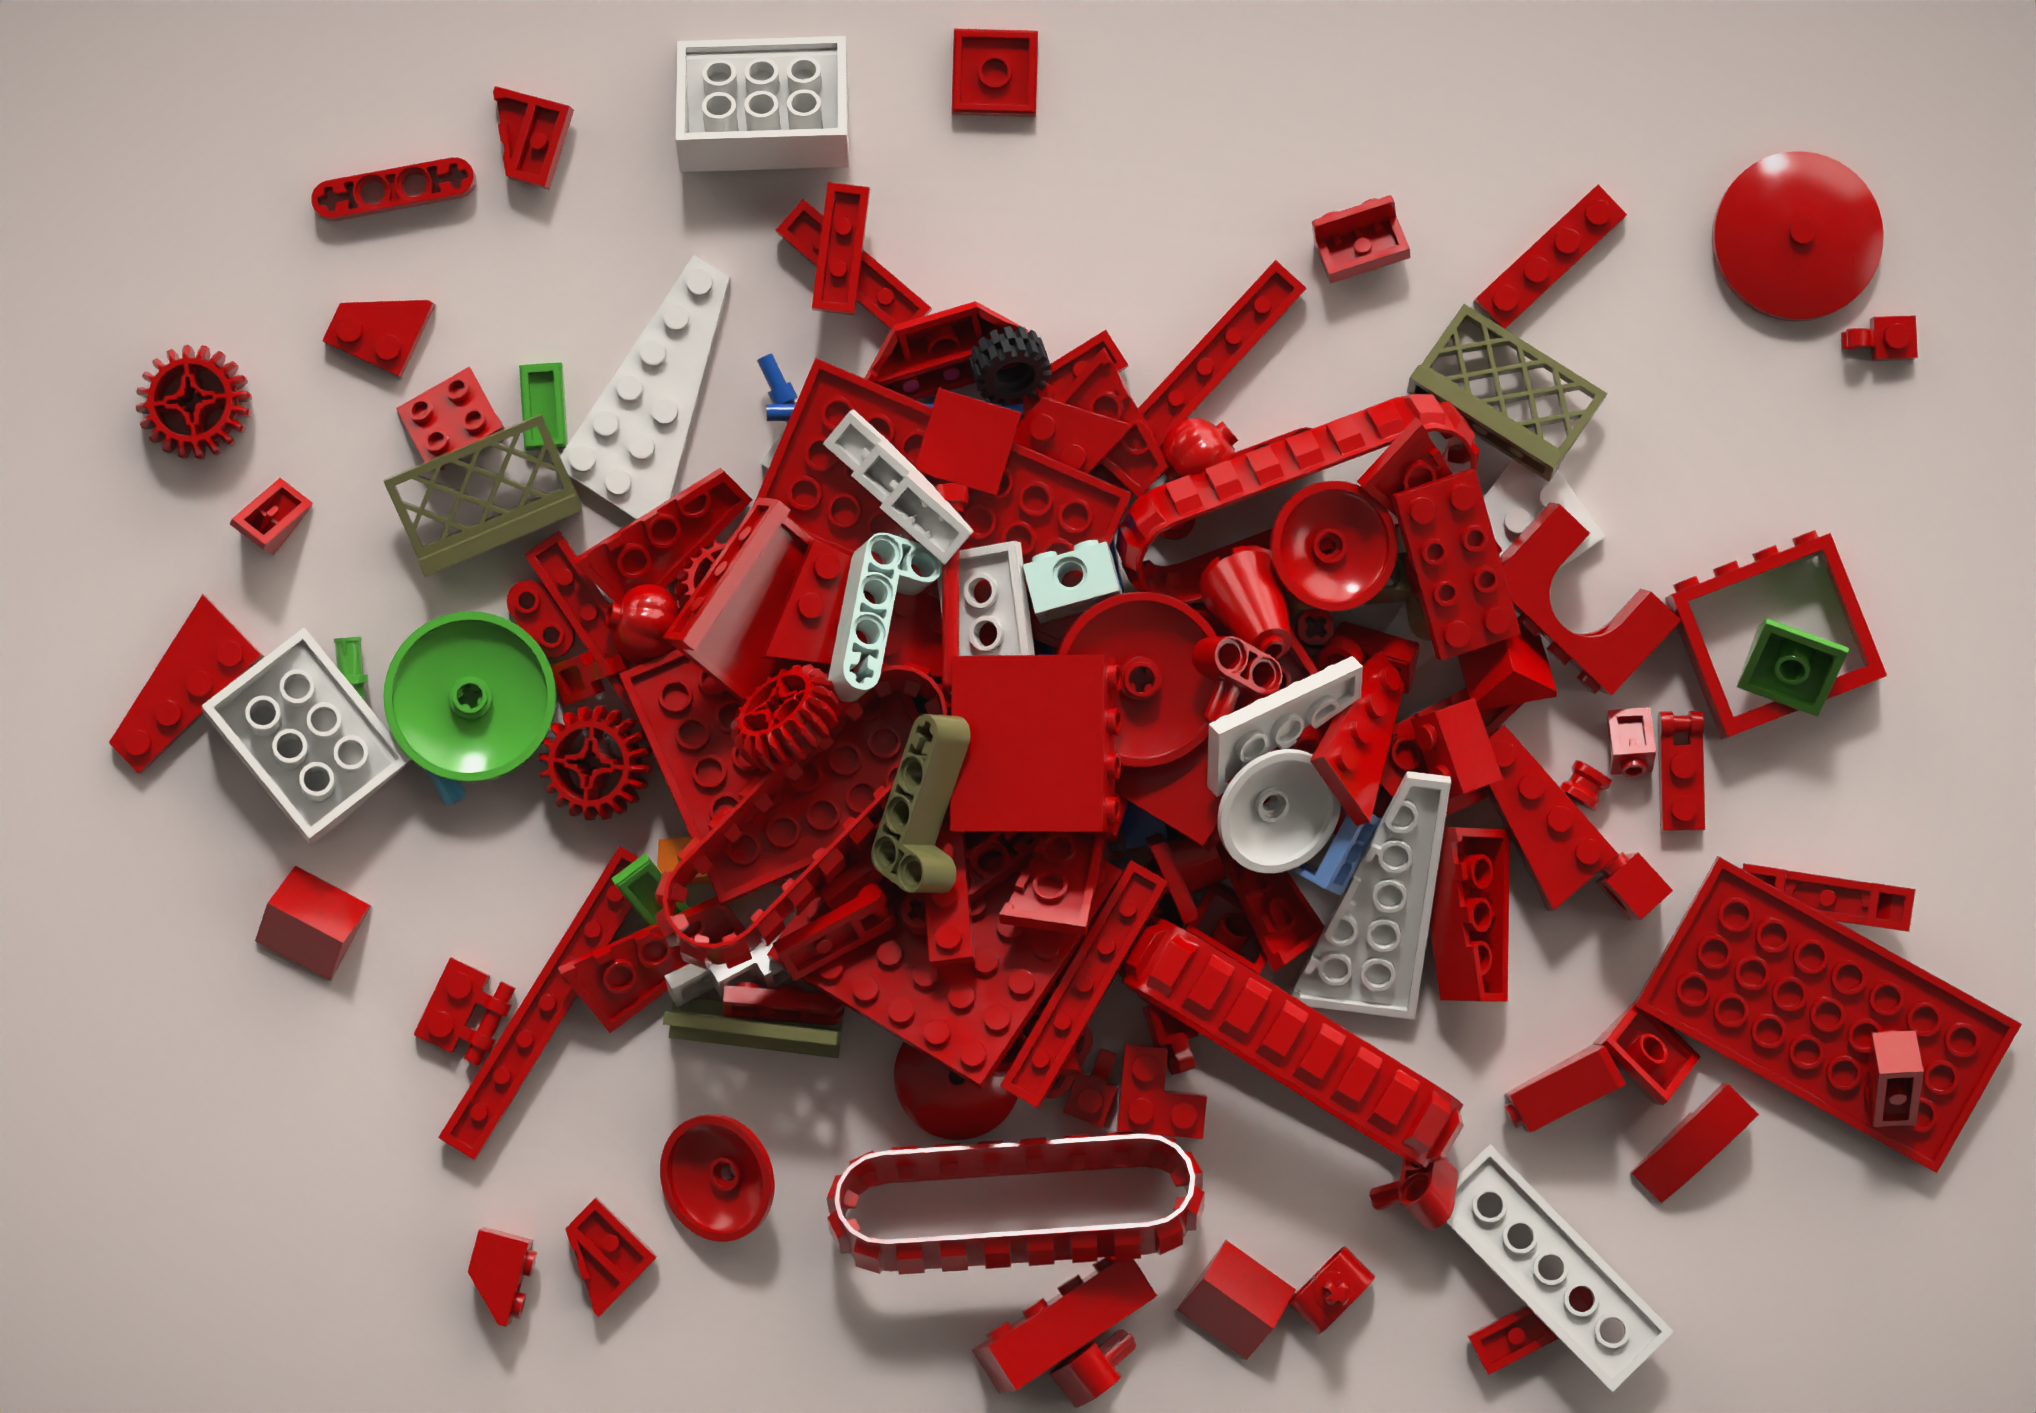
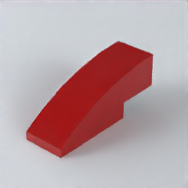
(1694, 1142)

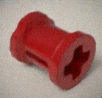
(1312, 615)

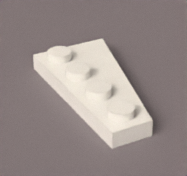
(1279, 720)

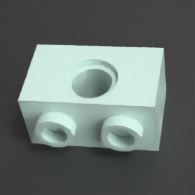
(1045, 576)

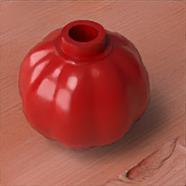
(1195, 446)
(641, 622)

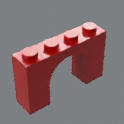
(1602, 656)

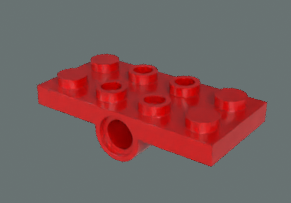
(1455, 564)

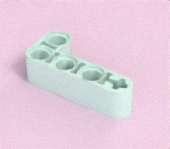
(874, 619)

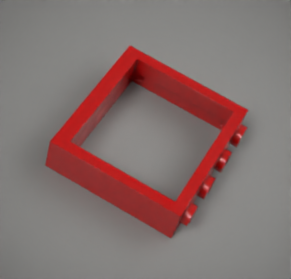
(1731, 574)

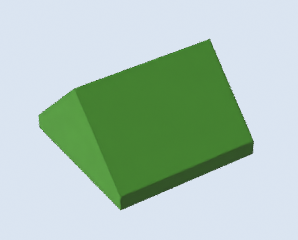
(1791, 666)

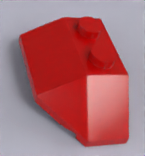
(935, 350)

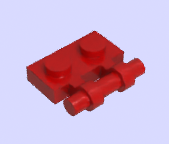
(453, 1005)

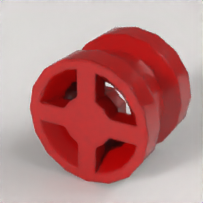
(1585, 785)

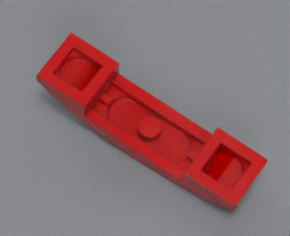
(1843, 898)

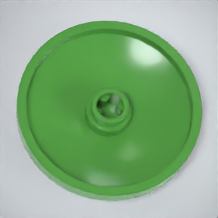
(469, 696)

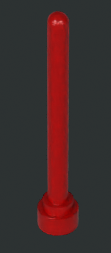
(958, 498)

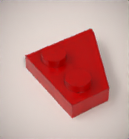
(531, 135)

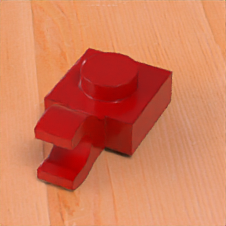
(1888, 338)
(582, 676)
(1173, 1034)
(1092, 1095)

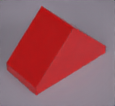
(272, 516)

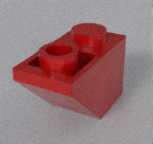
(499, 1270)

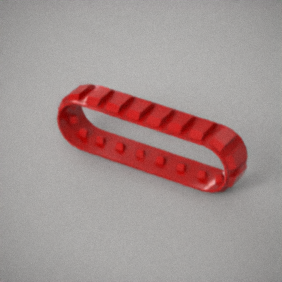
(1269, 469)
(757, 797)
(1293, 1043)
(1008, 1159)

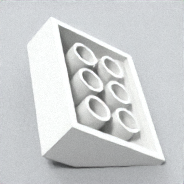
(762, 104)
(306, 735)

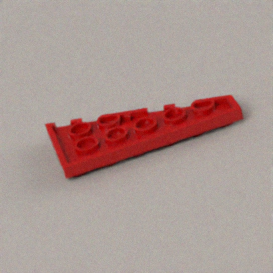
(813, 610)

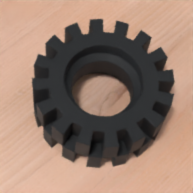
(1008, 349)

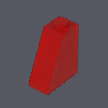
(1563, 1088)

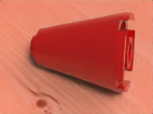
(1249, 599)

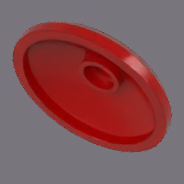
(1360, 538)
(943, 1107)
(700, 1182)

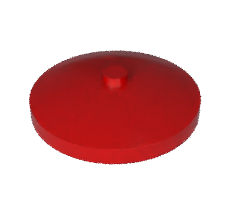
(1797, 236)
(1160, 688)

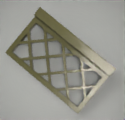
(1494, 425)
(497, 529)
(705, 1022)

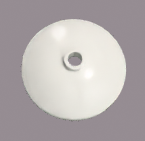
(1288, 826)

